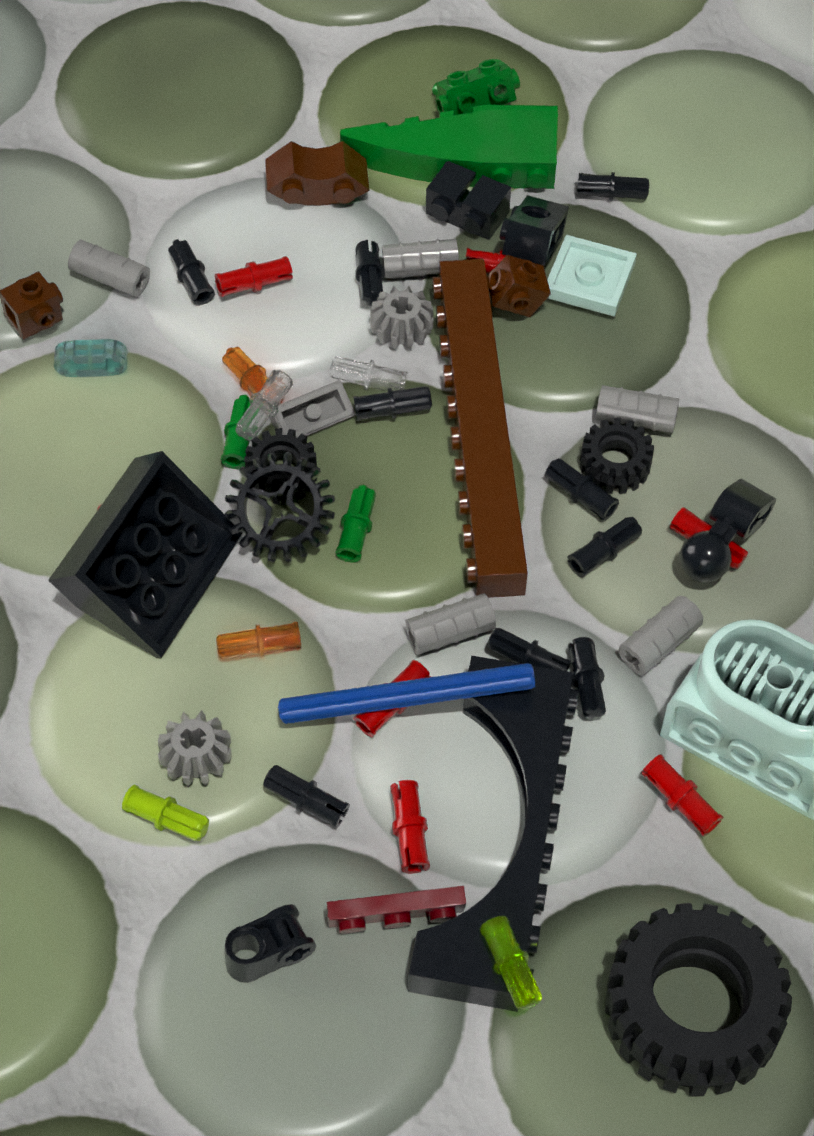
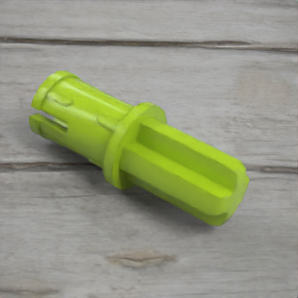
(165, 813)

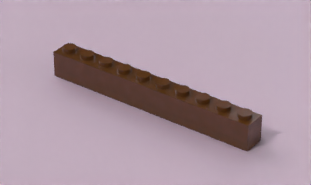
(480, 431)

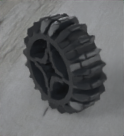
(249, 491)

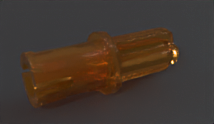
(251, 376)
(258, 641)

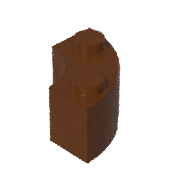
(317, 174)

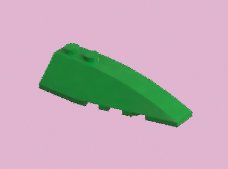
(494, 141)

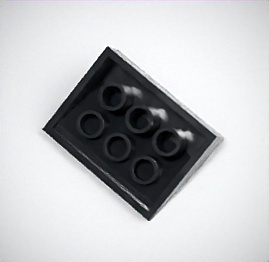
(147, 554)

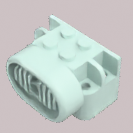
(751, 710)

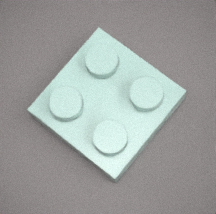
(590, 275)

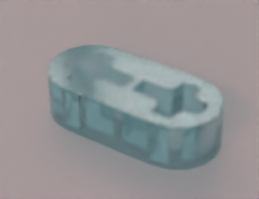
(90, 358)

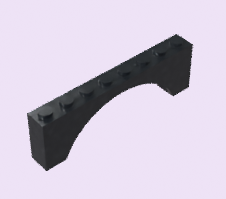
(531, 730)

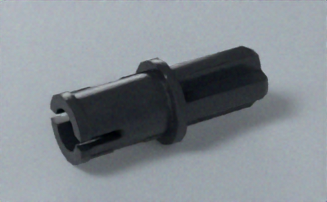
(612, 186)
(369, 271)
(191, 272)
(392, 403)
(582, 489)
(604, 546)
(524, 651)
(587, 676)
(306, 795)

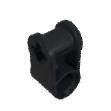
(274, 938)

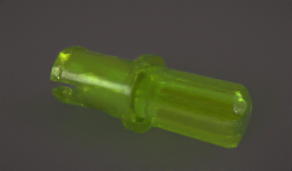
(511, 962)

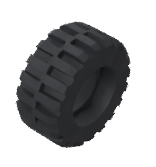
(716, 945)

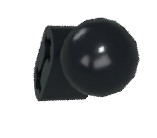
(738, 511)

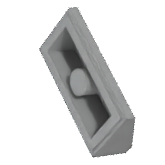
(314, 410)

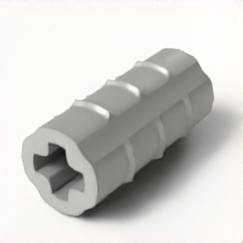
(417, 257)
(108, 268)
(642, 408)
(450, 623)
(660, 635)

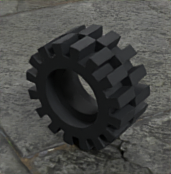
(617, 438)
(280, 445)

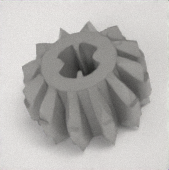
(401, 317)
(194, 748)

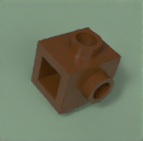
(518, 286)
(31, 304)

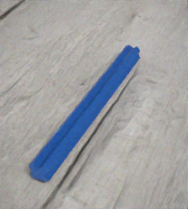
(407, 693)

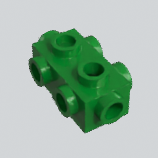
(477, 87)

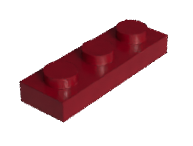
(396, 909)

